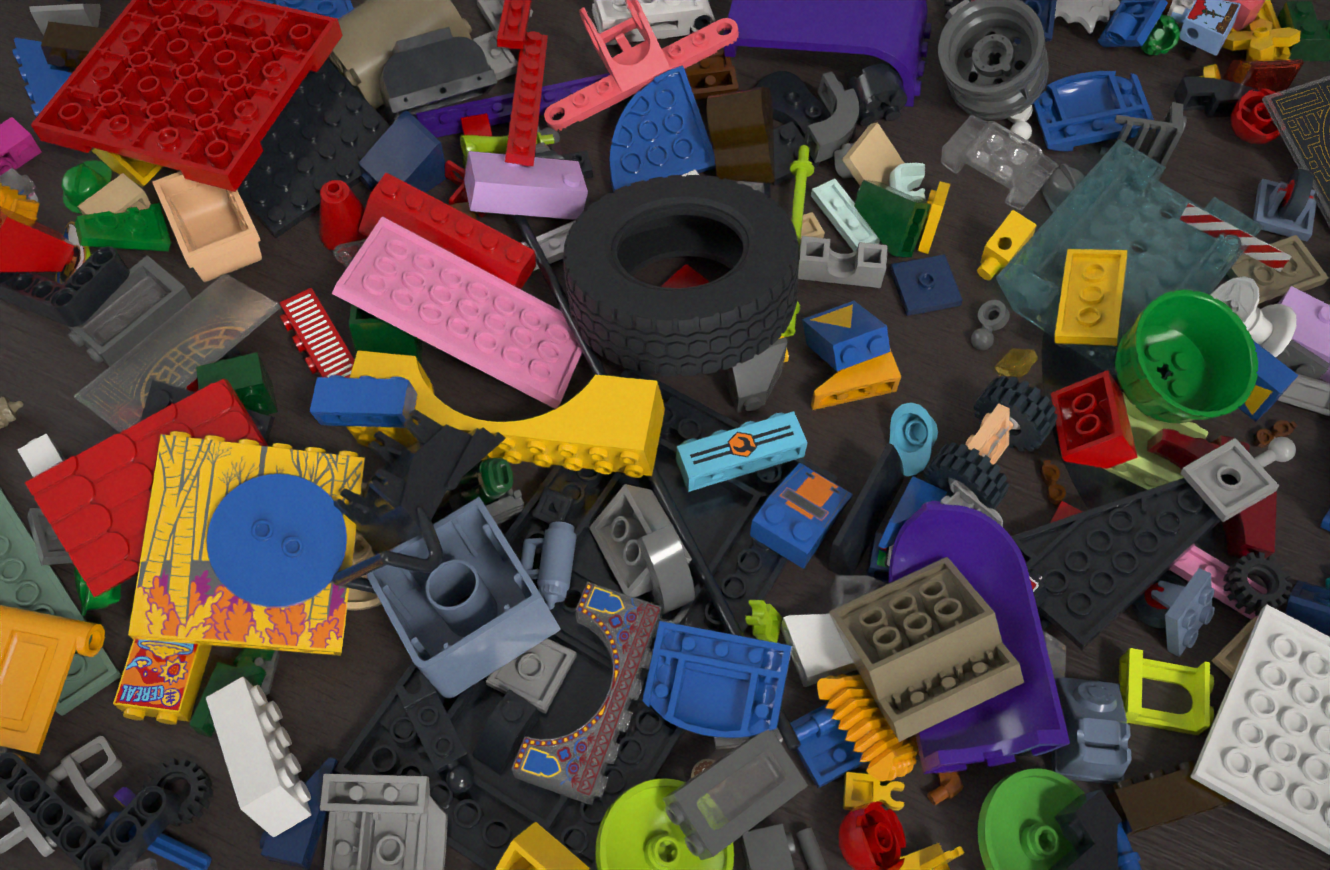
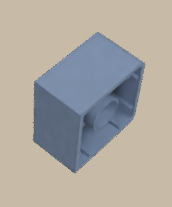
(485, 632)

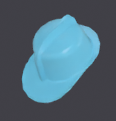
(913, 436)

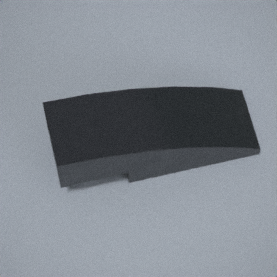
(1210, 94)

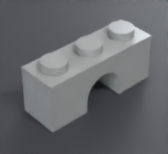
(860, 268)

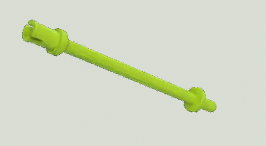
(801, 169)

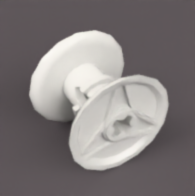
(1270, 326)

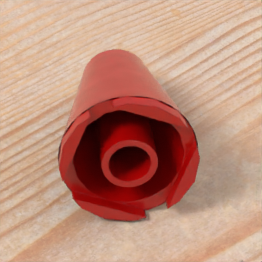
(339, 215)

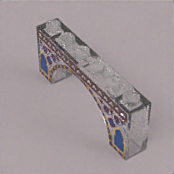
(577, 761)

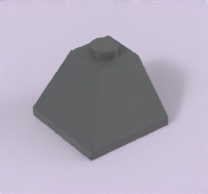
(755, 379)

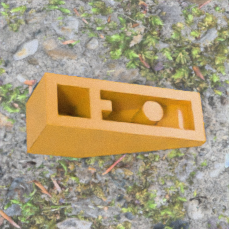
(859, 382)

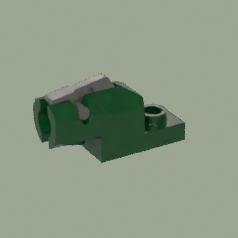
(254, 664)

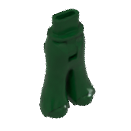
(494, 480)

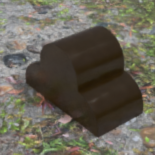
(743, 134)

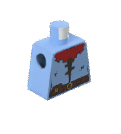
(1206, 23)

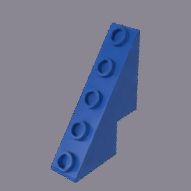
(42, 77)

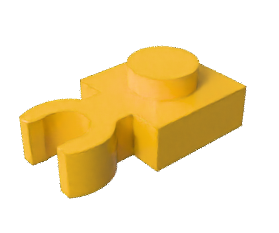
(864, 789)

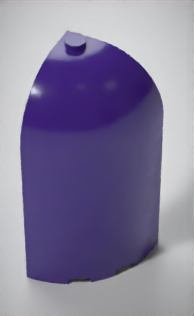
(993, 564)

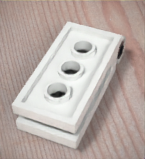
(665, 17)

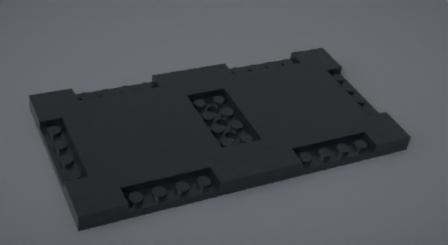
(501, 806)

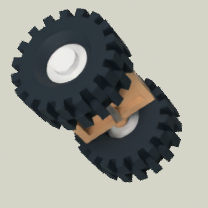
(1009, 417)

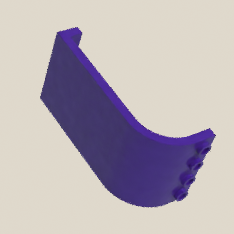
(869, 27)

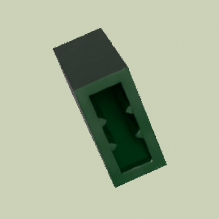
(892, 216)

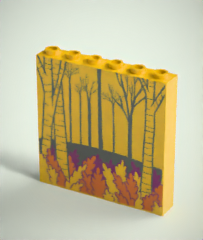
(176, 585)

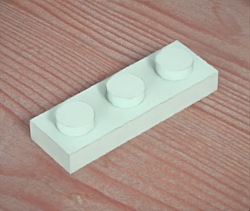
(842, 214)

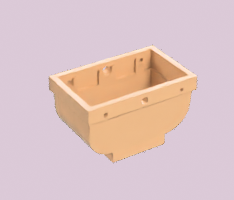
(209, 225)

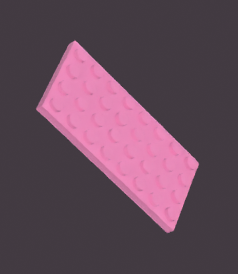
(462, 311)

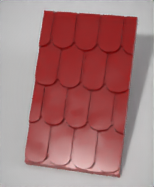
(104, 493)

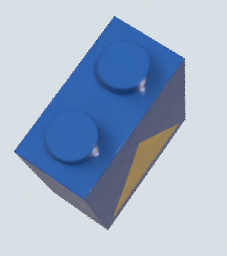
(846, 335)
(1271, 383)

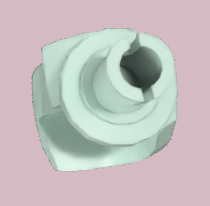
(908, 177)

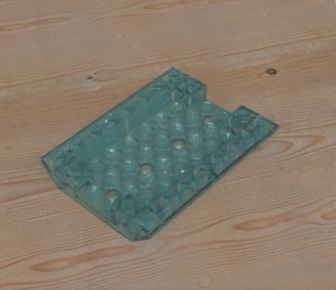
(1114, 210)

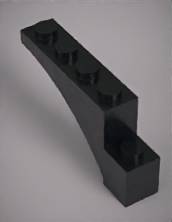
(1092, 829)

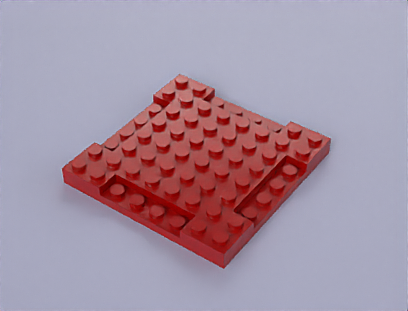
(189, 84)

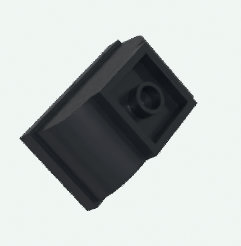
(432, 70)

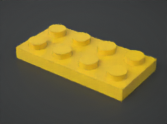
(1091, 297)

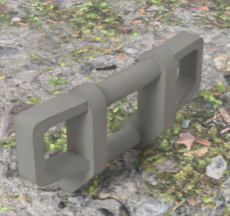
(83, 784)

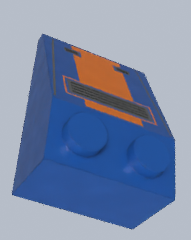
(799, 514)

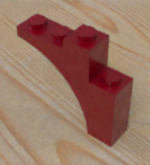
(1245, 532)

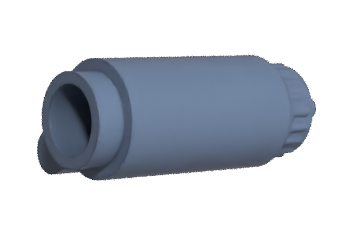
(555, 561)

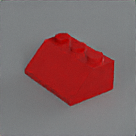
(1094, 423)

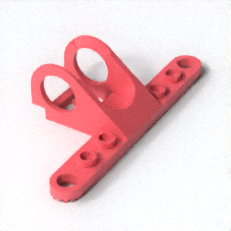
(635, 65)

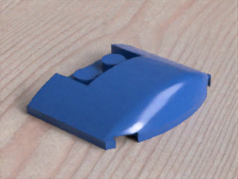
(1085, 106)
(716, 681)

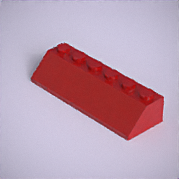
(448, 230)

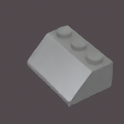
(624, 520)

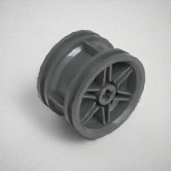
(989, 32)

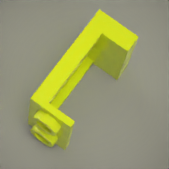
(1195, 680)

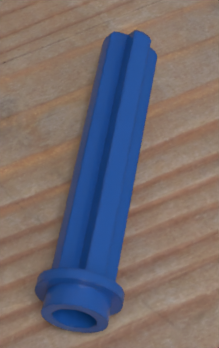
(170, 849)

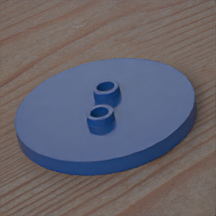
(276, 540)

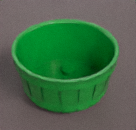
(1203, 349)

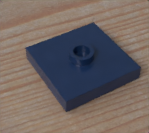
(925, 285)

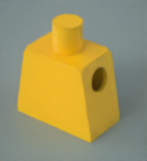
(1005, 244)

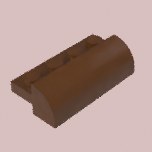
(711, 76)

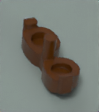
(1279, 429)
(1050, 475)

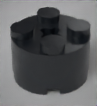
(878, 93)

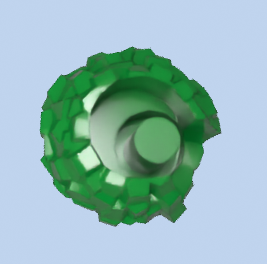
(1162, 37)

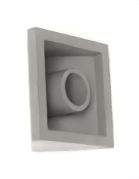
(70, 14)

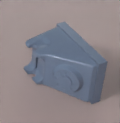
(1095, 732)

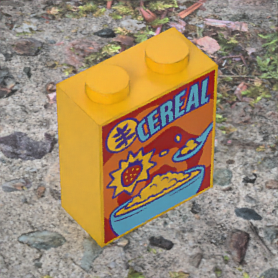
(161, 680)

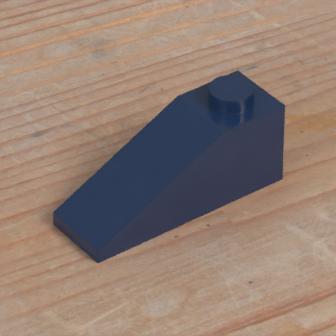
(298, 844)

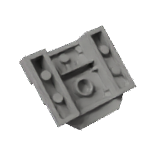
(382, 823)

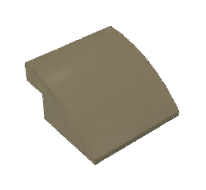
(926, 648)

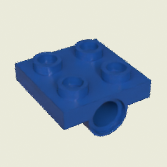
(1132, 23)

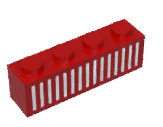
(316, 335)

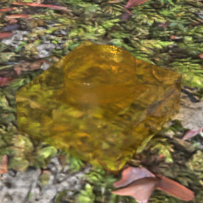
(1016, 362)

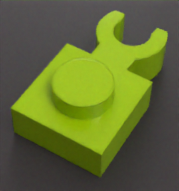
(764, 621)

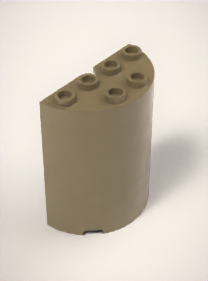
(372, 33)

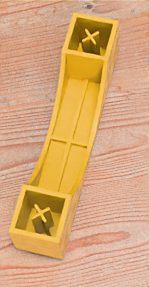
(603, 428)

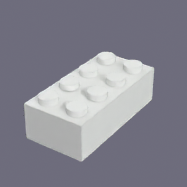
(259, 757)

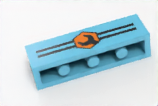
(740, 450)

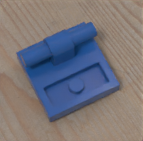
(824, 746)

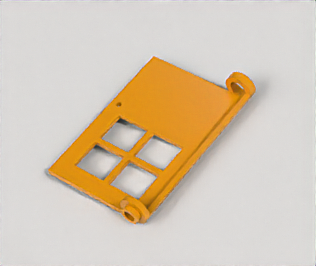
(33, 670)

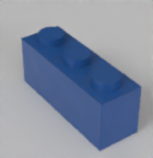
(363, 401)

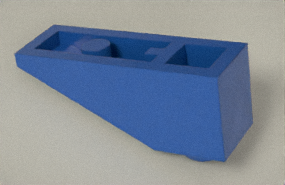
(914, 497)

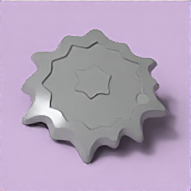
(1085, 11)

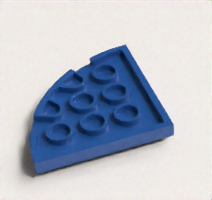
(660, 133)

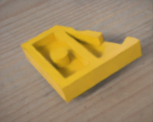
(937, 201)

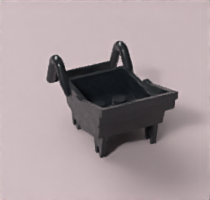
(408, 492)

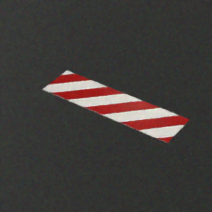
(1214, 227)

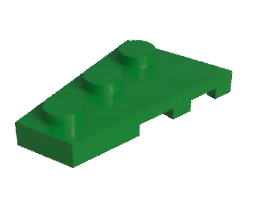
(126, 230)

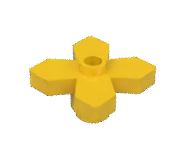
(1261, 39)

